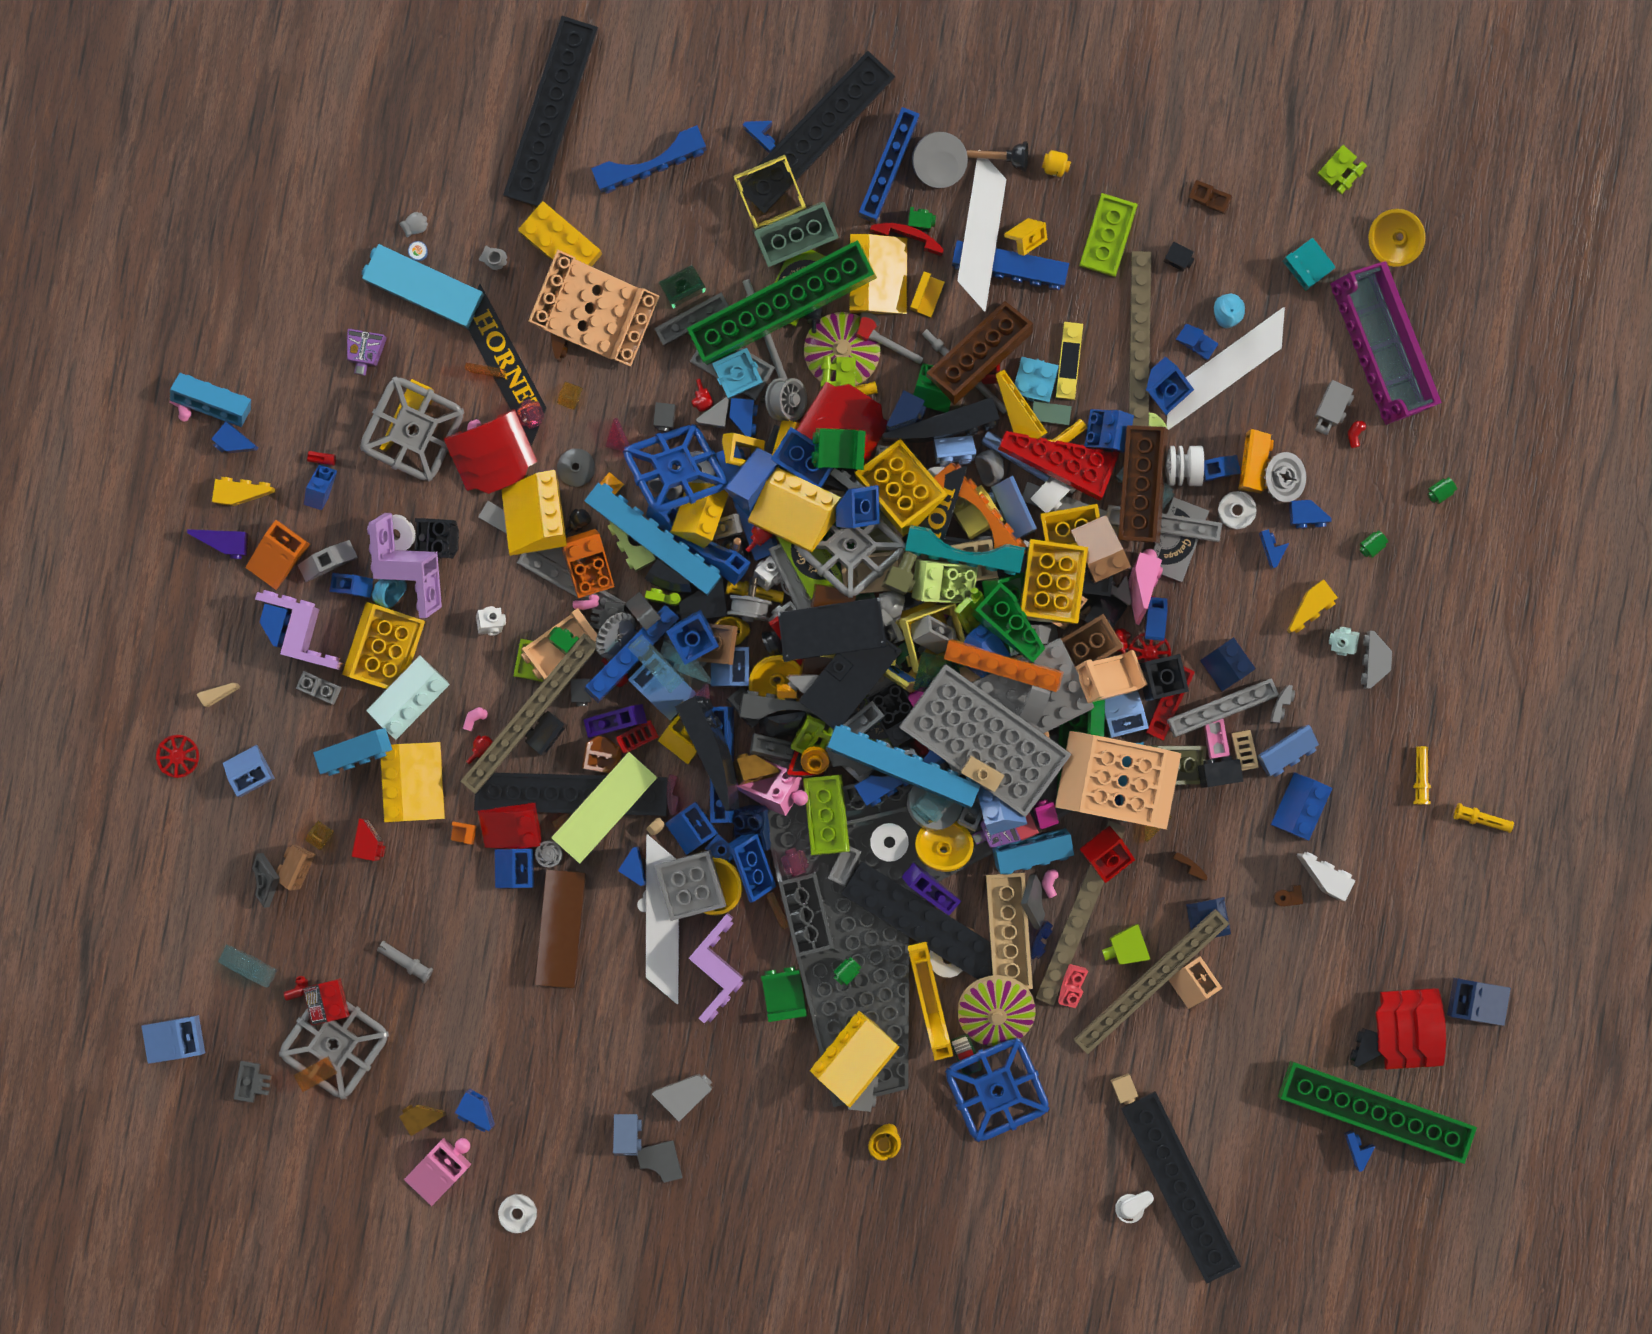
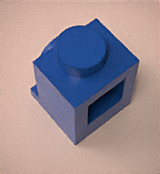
(715, 844)

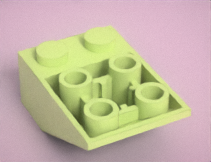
(943, 581)

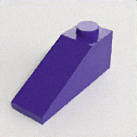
(228, 542)
(615, 720)
(930, 889)

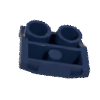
(753, 820)
(1200, 910)

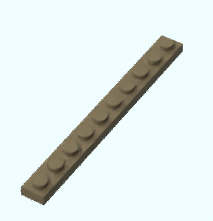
(1139, 337)
(529, 714)
(1073, 930)
(1151, 981)

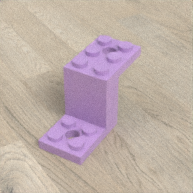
(404, 565)
(299, 629)
(717, 969)

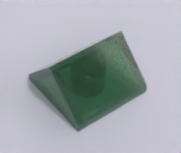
(682, 286)
(929, 668)

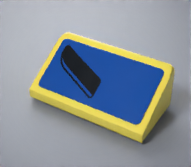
(900, 678)

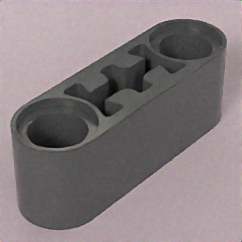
(642, 611)

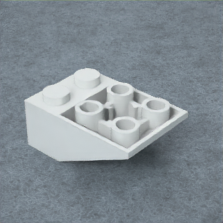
(1332, 882)

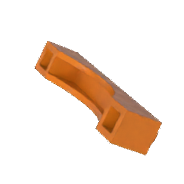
(1001, 532)
(1003, 666)

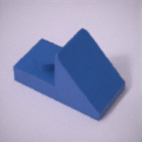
(756, 130)
(1197, 341)
(1272, 553)
(1359, 1155)

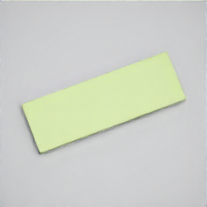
(604, 807)

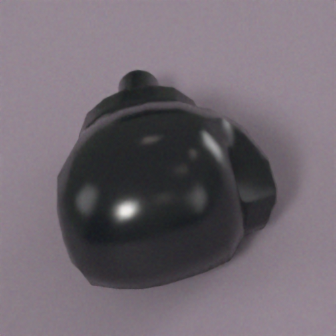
(813, 318)
(578, 520)

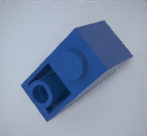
(742, 415)
(1221, 467)
(319, 487)
(1307, 512)
(1156, 619)

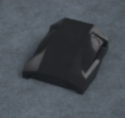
(437, 536)
(1099, 605)

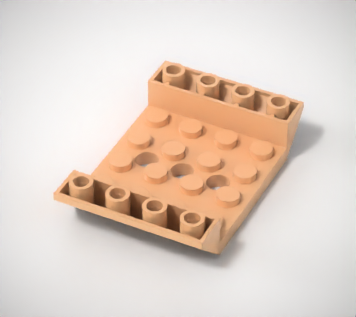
(617, 316)
(1092, 776)

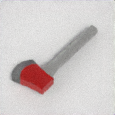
(866, 331)

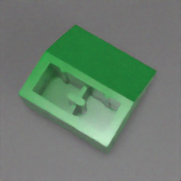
(929, 392)

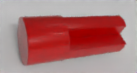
(322, 458)

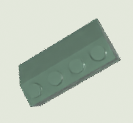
(795, 234)

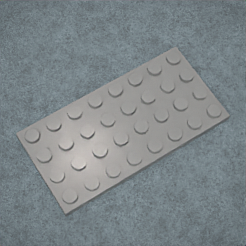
(1061, 705)
(963, 720)

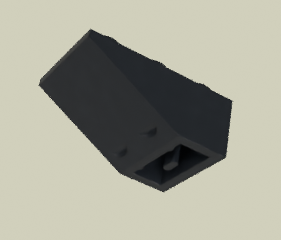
(895, 706)

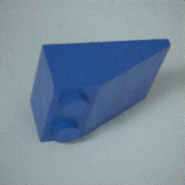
(795, 457)

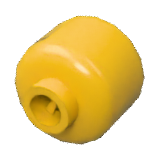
(1056, 163)

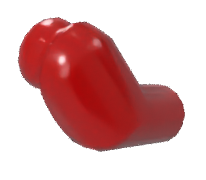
(1353, 433)
(297, 992)

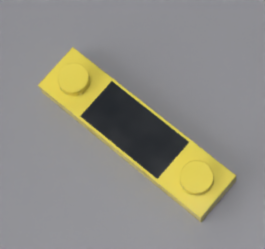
(1069, 361)

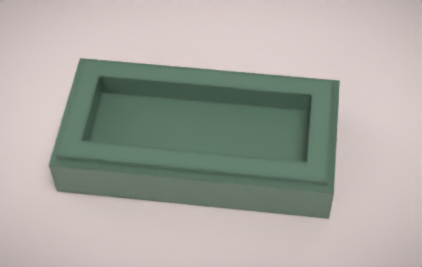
(1052, 413)

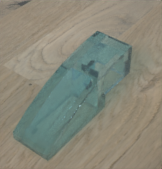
(655, 663)
(691, 669)
(247, 966)

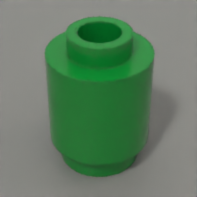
(1441, 490)
(1373, 544)
(847, 971)

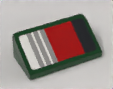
(963, 1048)

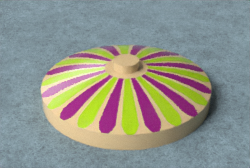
(837, 338)
(996, 1010)

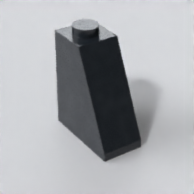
(712, 606)

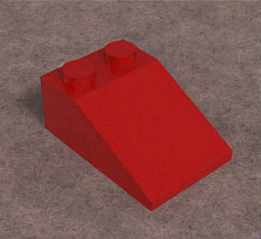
(511, 827)

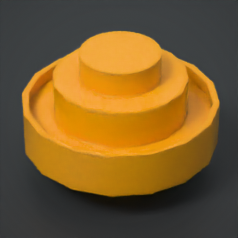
(814, 760)

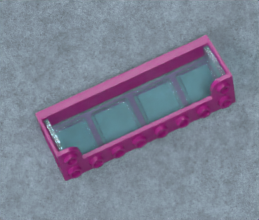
(1385, 342)

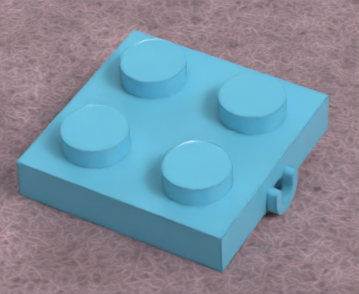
(737, 373)
(1036, 379)

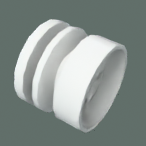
(1185, 465)

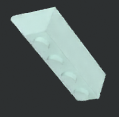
(408, 697)

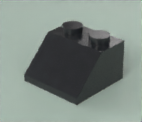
(1164, 677)
(545, 733)

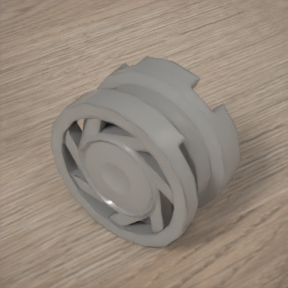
(549, 854)

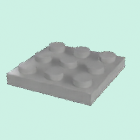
(690, 885)

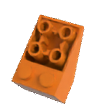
(277, 554)
(592, 574)

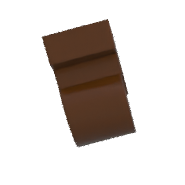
(1289, 898)

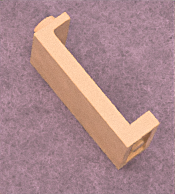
(546, 656)
(1110, 676)

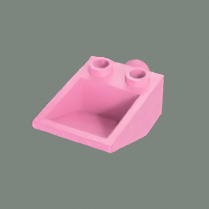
(1142, 582)
(777, 792)
(438, 1170)

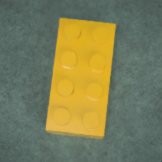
(551, 233)

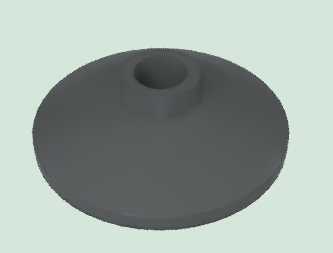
(576, 477)

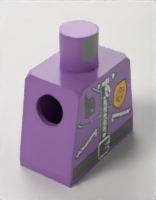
(364, 349)
(997, 839)

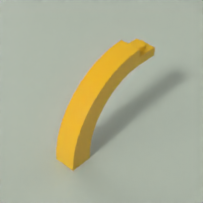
(930, 1001)

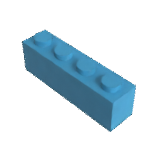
(210, 399)
(352, 751)
(1033, 851)

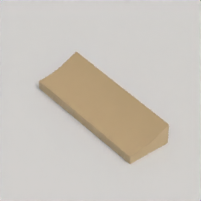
(1009, 927)

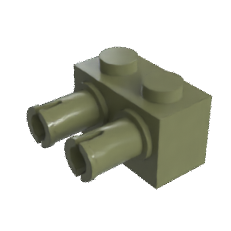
(901, 578)

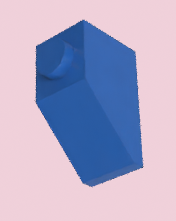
(232, 440)
(351, 585)

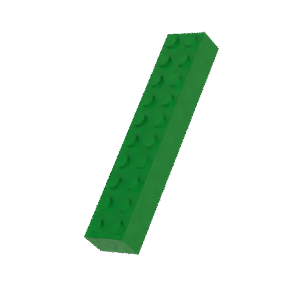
(782, 302)
(1377, 1112)

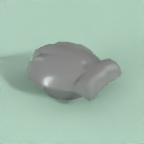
(414, 224)
(493, 258)

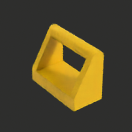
(731, 439)

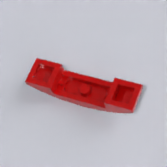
(908, 231)
(1165, 710)

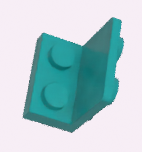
(1308, 264)

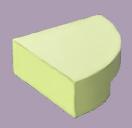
(1155, 420)

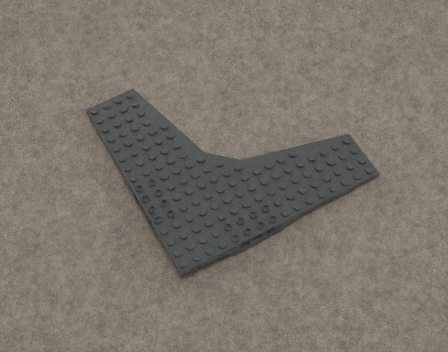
(834, 928)

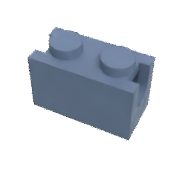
(626, 1135)

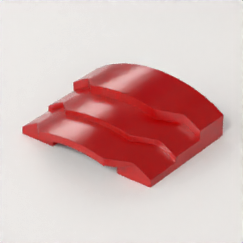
(845, 409)
(492, 453)
(1411, 1028)

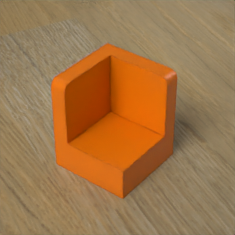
(463, 832)

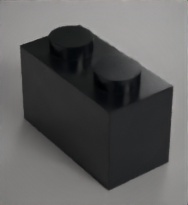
(1220, 773)

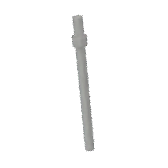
(768, 339)
(939, 346)

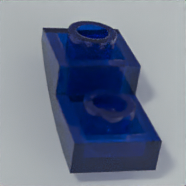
(1038, 946)

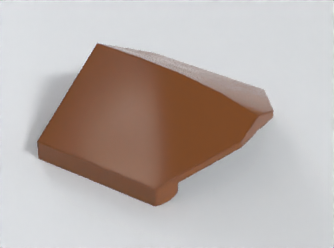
(601, 755)

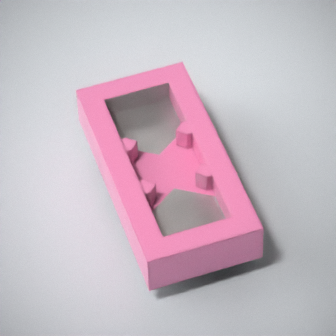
(1216, 739)

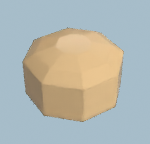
(655, 827)

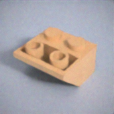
(1194, 982)

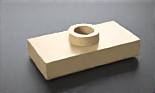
(982, 773)

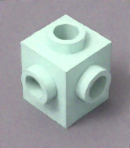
(1351, 641)

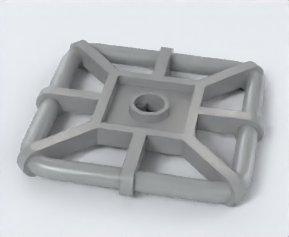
(407, 417)
(852, 558)
(347, 1042)

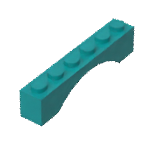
(924, 541)

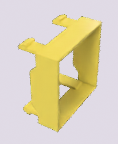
(781, 216)
(948, 609)

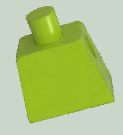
(1127, 946)

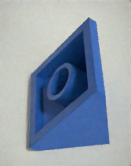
(633, 867)

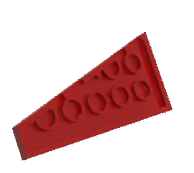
(1067, 462)

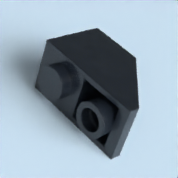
(1366, 1047)

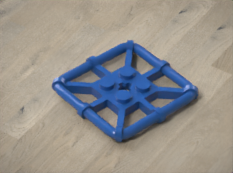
(672, 478)
(1002, 1078)

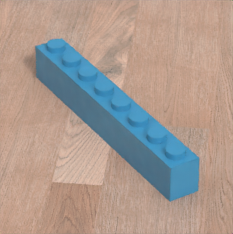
(652, 538)
(903, 767)

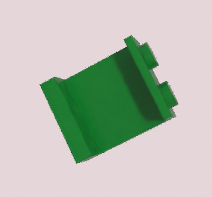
(839, 448)
(783, 994)

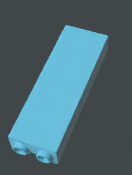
(422, 286)

